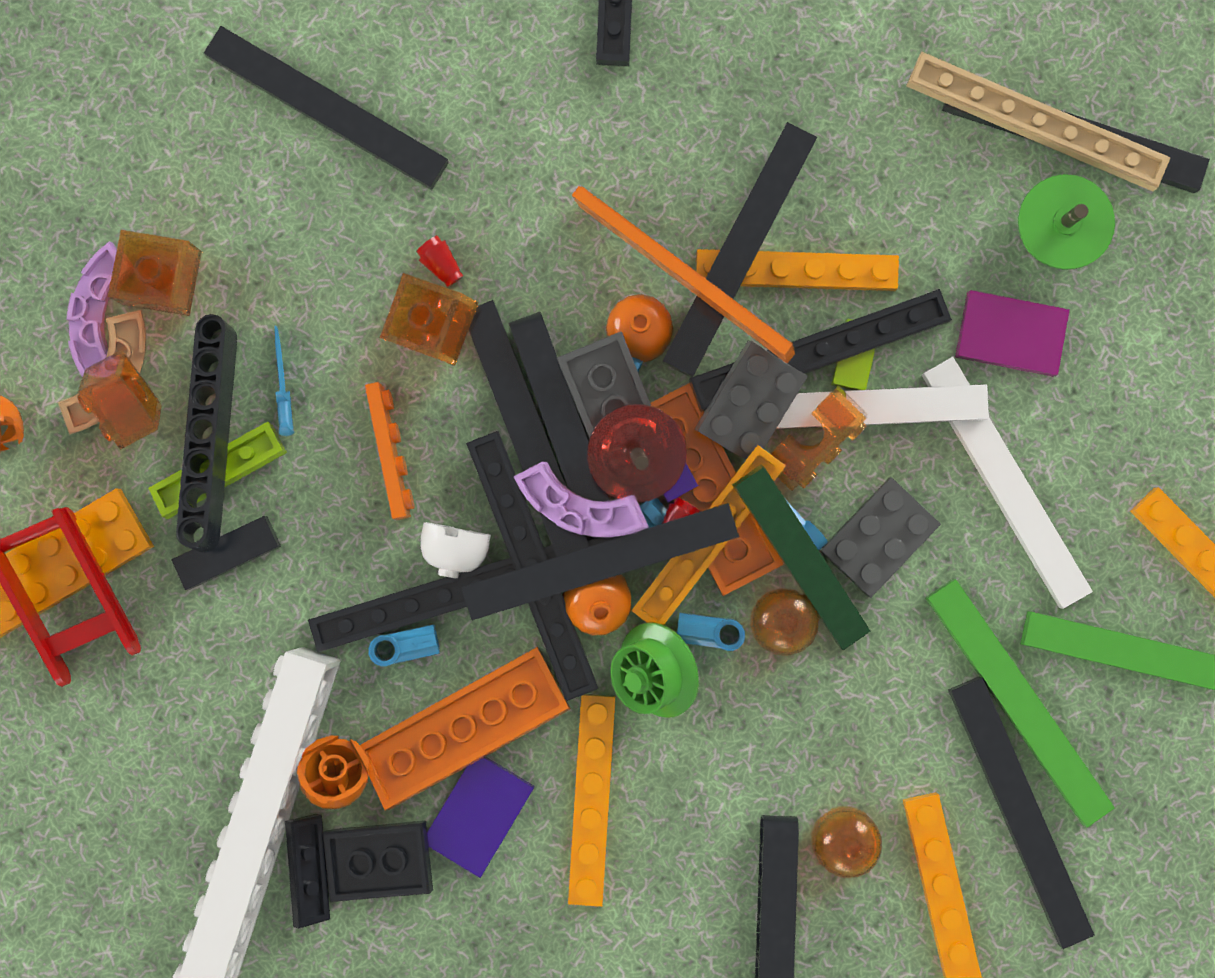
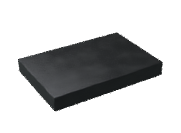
(378, 861)

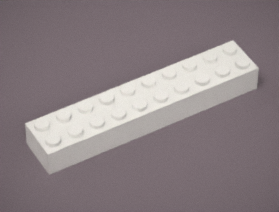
(258, 816)

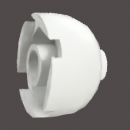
(453, 548)

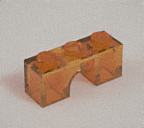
(840, 419)

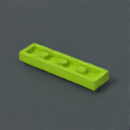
(243, 457)

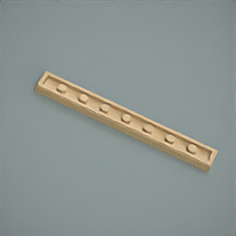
(1038, 121)

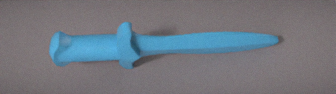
(282, 397)

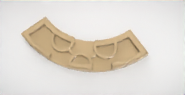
(126, 334)

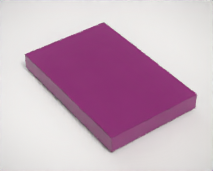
(1012, 333)

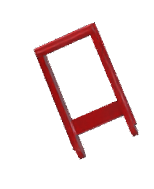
(53, 646)

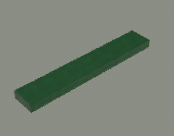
(801, 557)

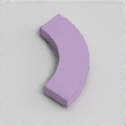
(88, 309)
(575, 512)

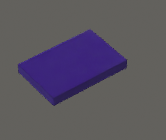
(478, 815)

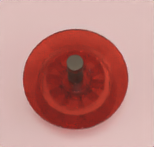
(636, 452)

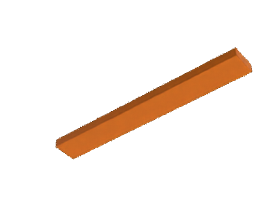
(684, 274)

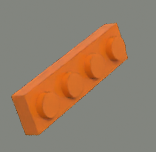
(387, 436)

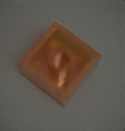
(155, 273)
(429, 319)
(119, 400)

